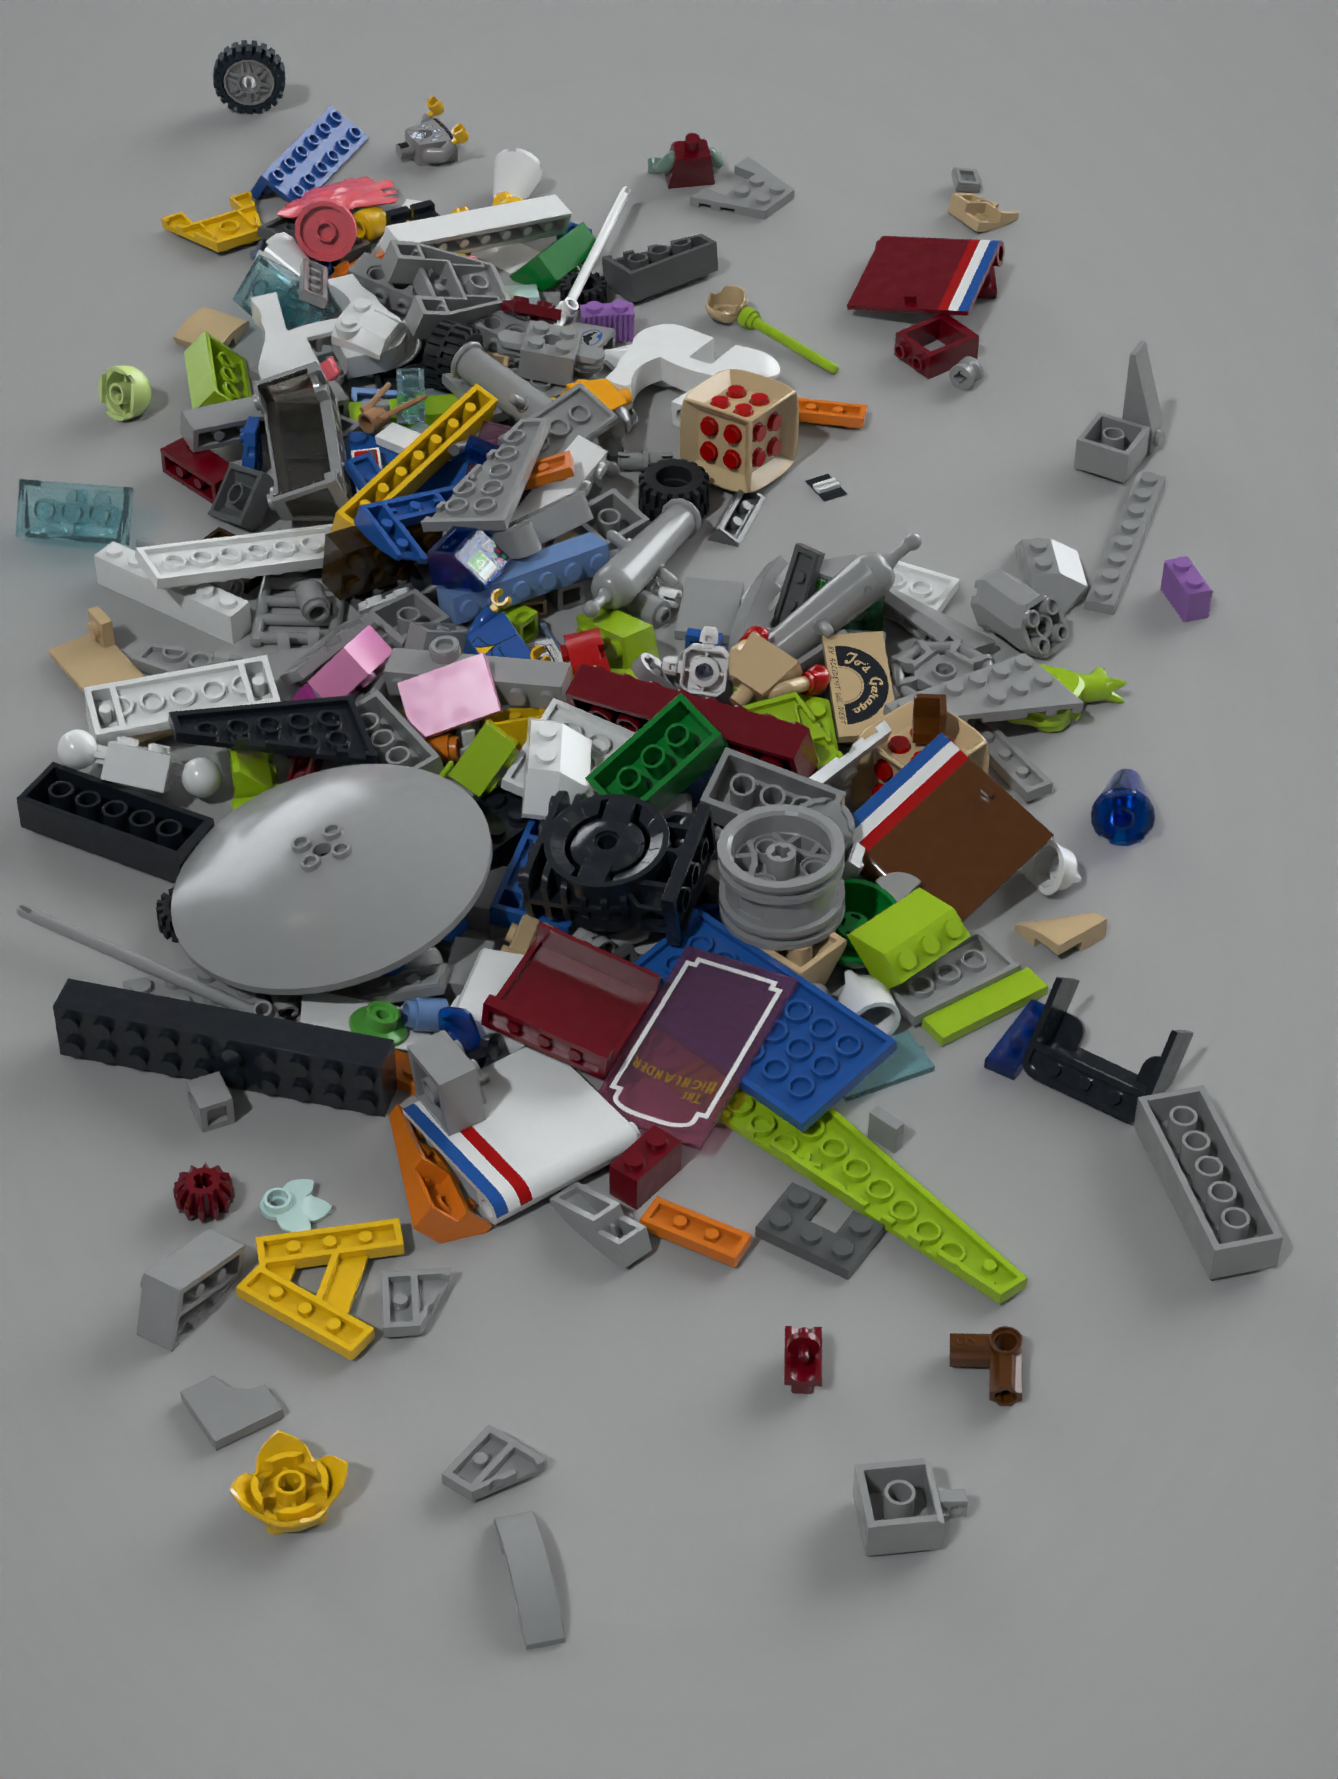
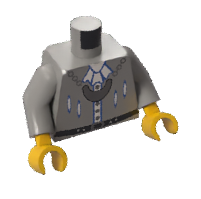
(430, 140)

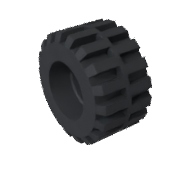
(442, 347)
(669, 481)

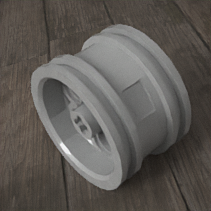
(781, 877)

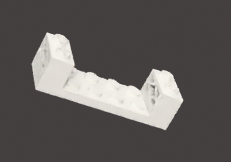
(145, 702)

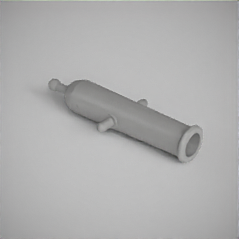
(514, 394)
(643, 557)
(840, 600)

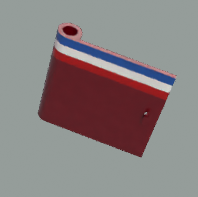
(925, 275)

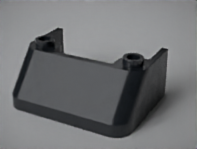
(1060, 1063)

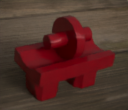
(803, 1359)

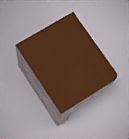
(928, 717)

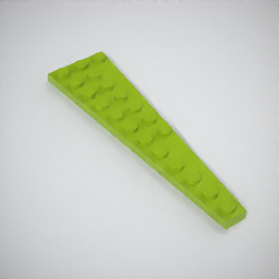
(869, 1181)

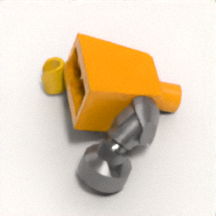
(616, 401)

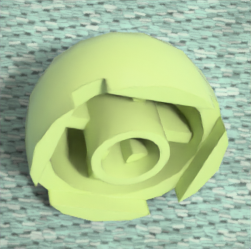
(124, 392)

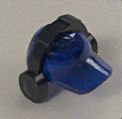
(462, 1027)

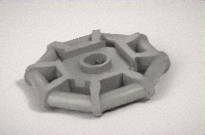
(934, 669)

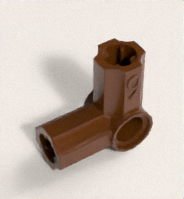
(990, 1352)

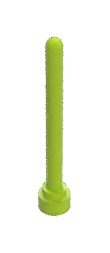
(751, 319)

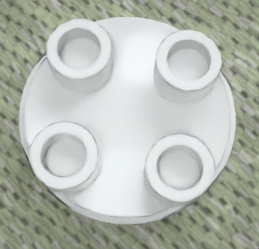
(374, 601)

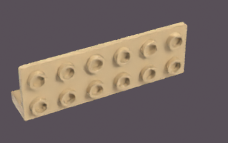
(98, 661)

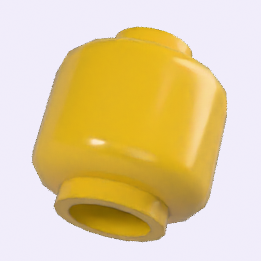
(370, 223)

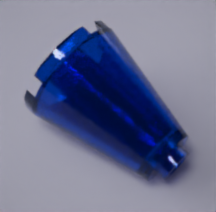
(1123, 810)

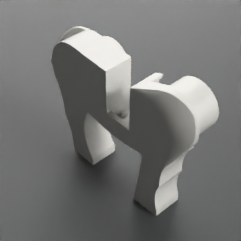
(293, 348)
(680, 359)

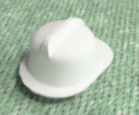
(1052, 869)

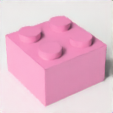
(352, 666)

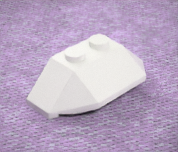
(554, 761)

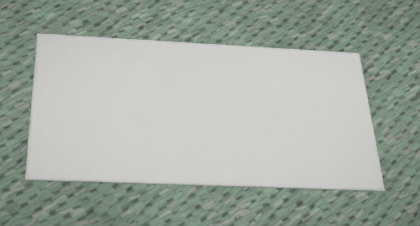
(507, 257)
(335, 1010)

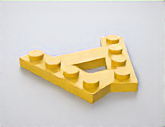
(323, 1315)

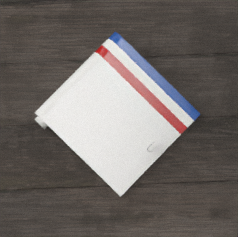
(537, 1136)

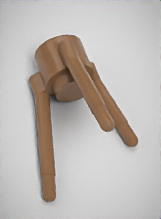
(373, 419)

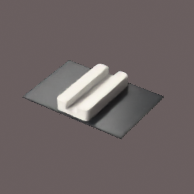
(826, 487)

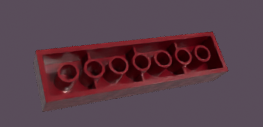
(635, 702)

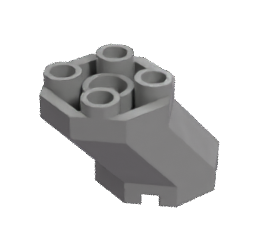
(1019, 614)

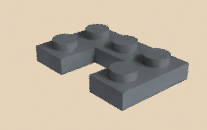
(790, 1229)

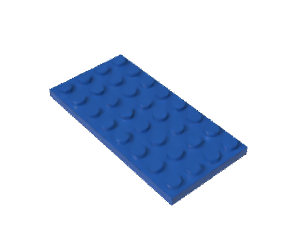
(814, 1047)

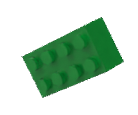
(661, 756)

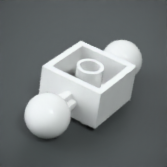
(138, 765)

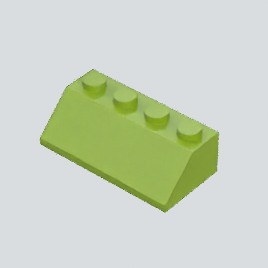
(215, 372)

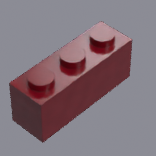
(197, 471)

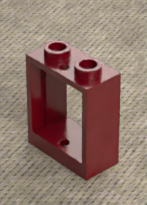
(956, 337)

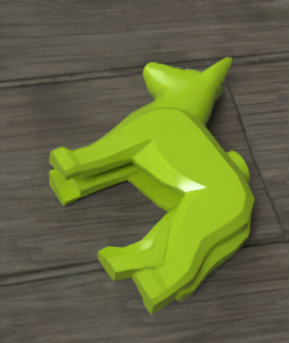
(1087, 687)

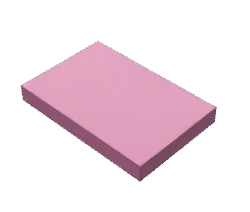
(450, 696)

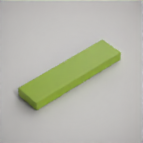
(984, 1006)

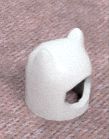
(871, 1001)

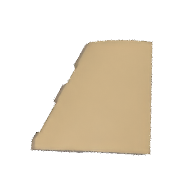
(979, 213)
(1064, 932)

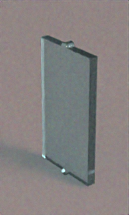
(902, 1065)

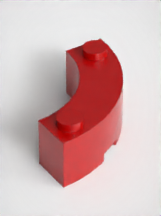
(584, 648)

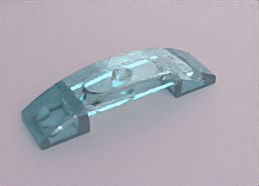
(410, 386)

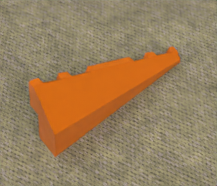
(432, 1187)

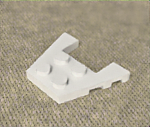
(841, 771)

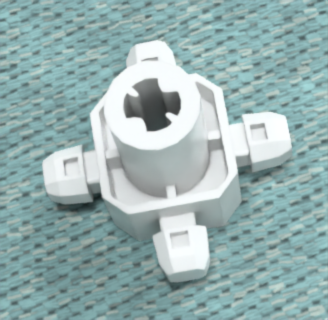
(693, 676)

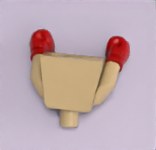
(768, 672)

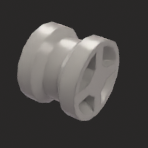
(966, 373)

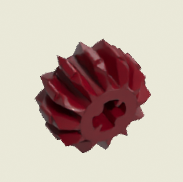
(203, 1192)

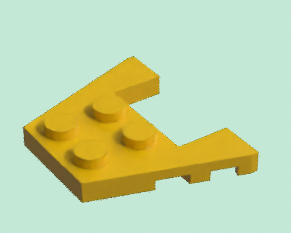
(221, 231)

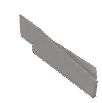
(931, 624)

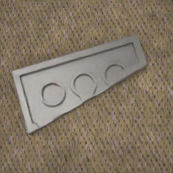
(164, 658)

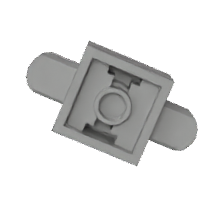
(550, 352)

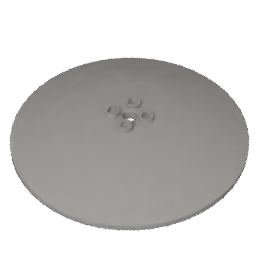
(285, 921)

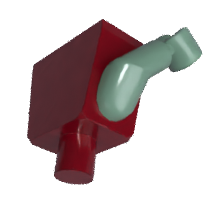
(687, 163)

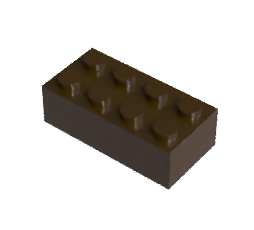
(357, 566)

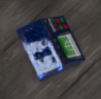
(466, 560)

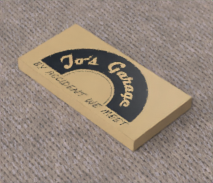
(858, 681)

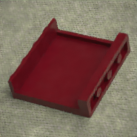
(572, 1001)

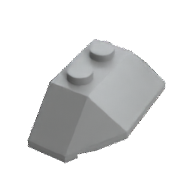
(1051, 570)

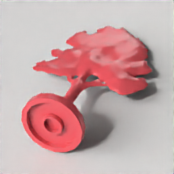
(324, 219)

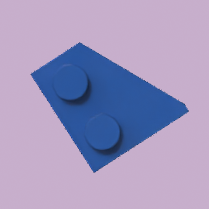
(251, 438)

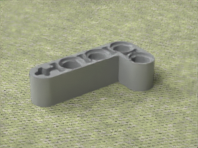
(542, 525)

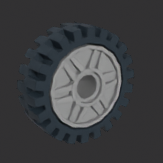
(249, 61)

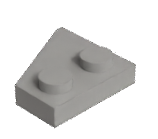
(411, 1299)
(491, 1465)

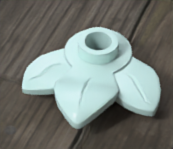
(294, 1206)

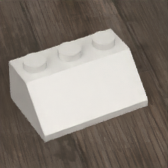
(488, 977)

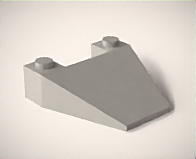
(445, 285)

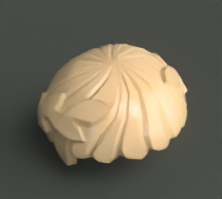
(726, 303)

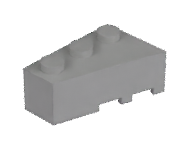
(184, 1284)

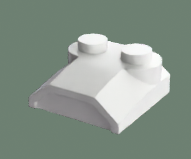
(365, 329)

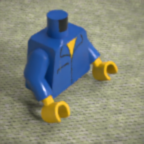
(496, 635)

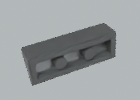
(734, 516)

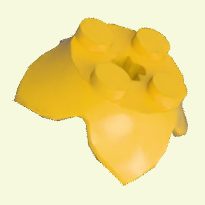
(289, 1485)

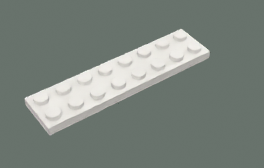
(234, 557)

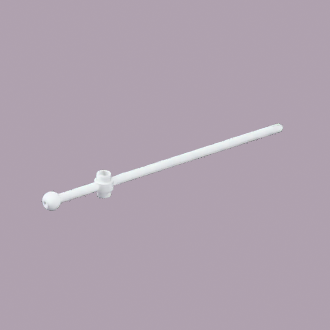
(569, 305)

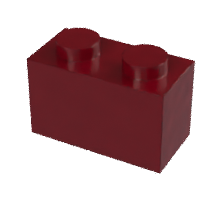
(645, 1167)

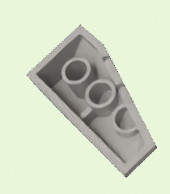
(1141, 396)

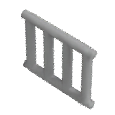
(264, 601)

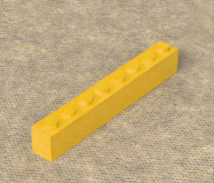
(423, 455)

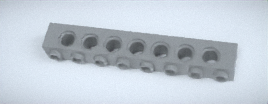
(400, 296)

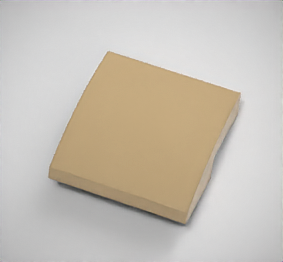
(218, 324)

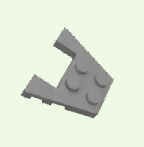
(755, 197)

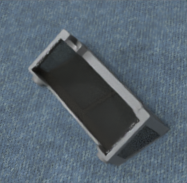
(304, 444)

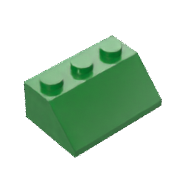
(557, 259)

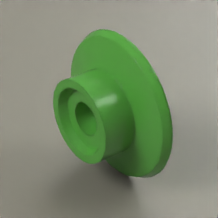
(379, 1020)

